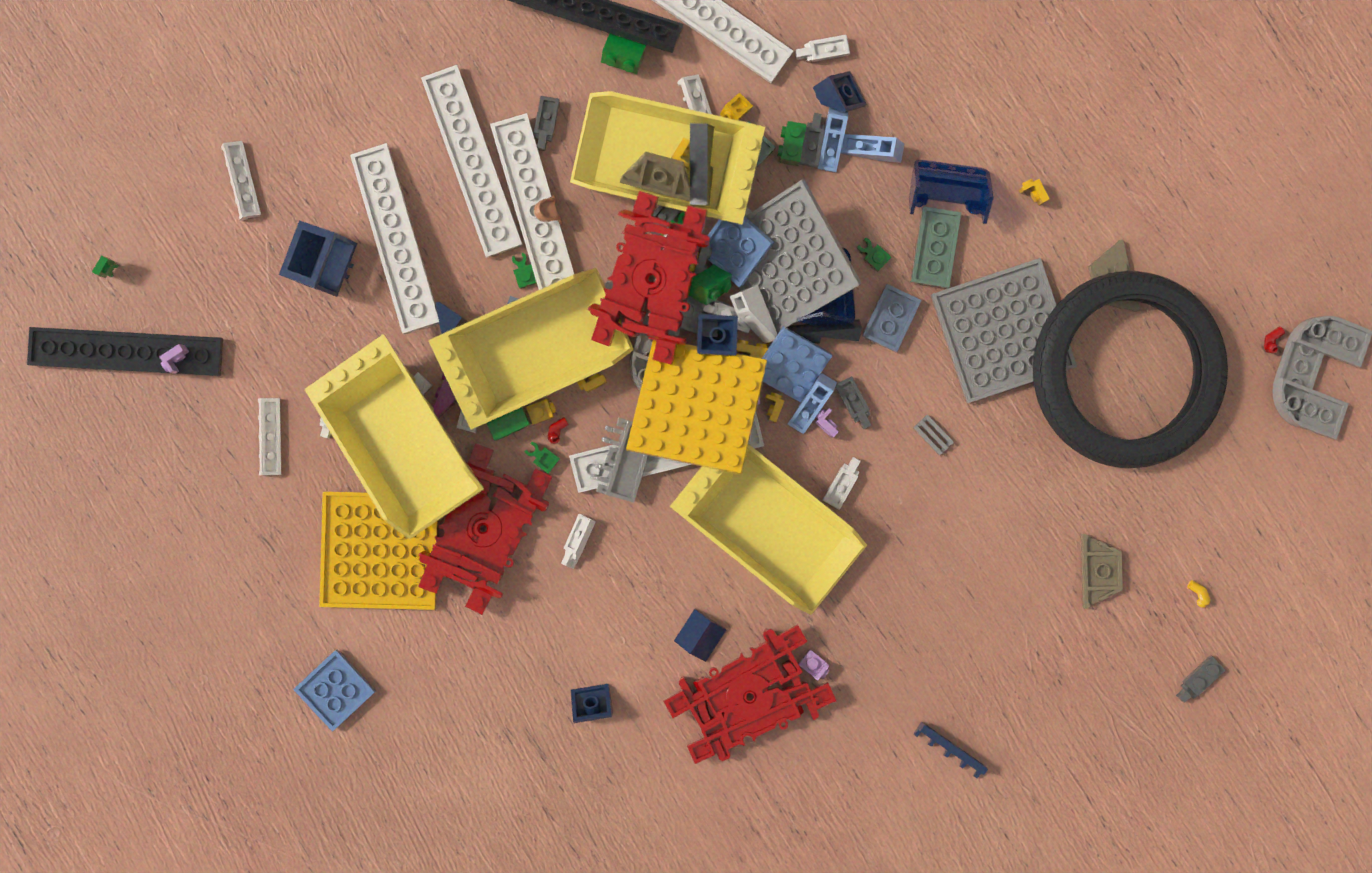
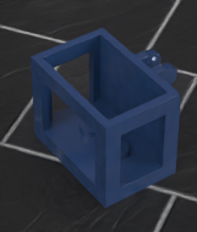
(318, 258)

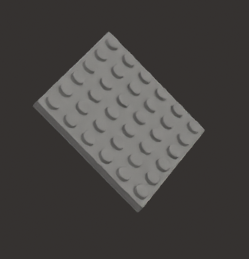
(805, 261)
(995, 328)

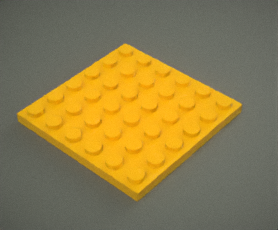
(698, 408)
(368, 559)

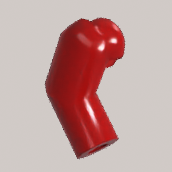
(1270, 340)
(555, 429)

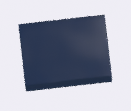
(447, 318)
(699, 635)
(591, 703)

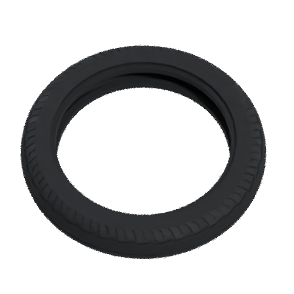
(1208, 360)

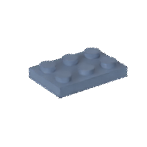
(891, 318)

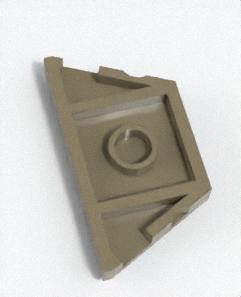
(659, 175)
(1114, 261)
(1099, 570)

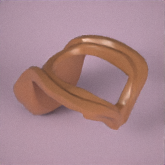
(546, 210)

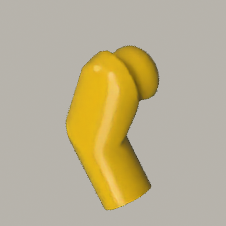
(1204, 598)

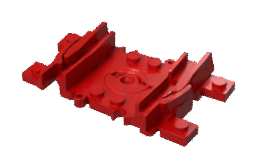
(641, 259)
(488, 549)
(728, 691)

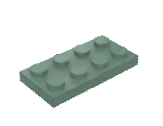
(935, 247)

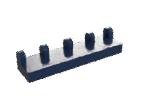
(951, 748)

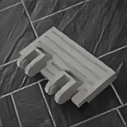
(627, 466)

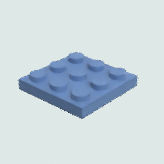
(738, 248)
(794, 364)
(334, 690)

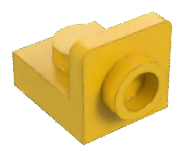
(736, 107)
(682, 150)
(1038, 192)
(594, 382)
(774, 410)
(541, 411)

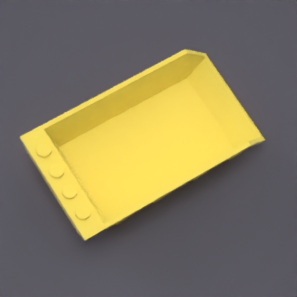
(625, 127)
(527, 349)
(393, 439)
(772, 528)

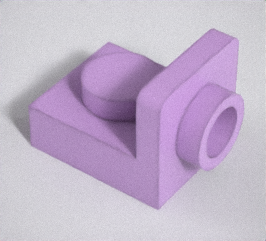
(173, 355)
(827, 426)
(814, 665)

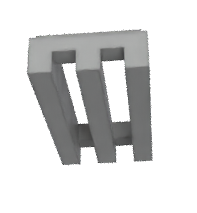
(944, 446)

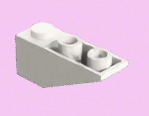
(753, 311)

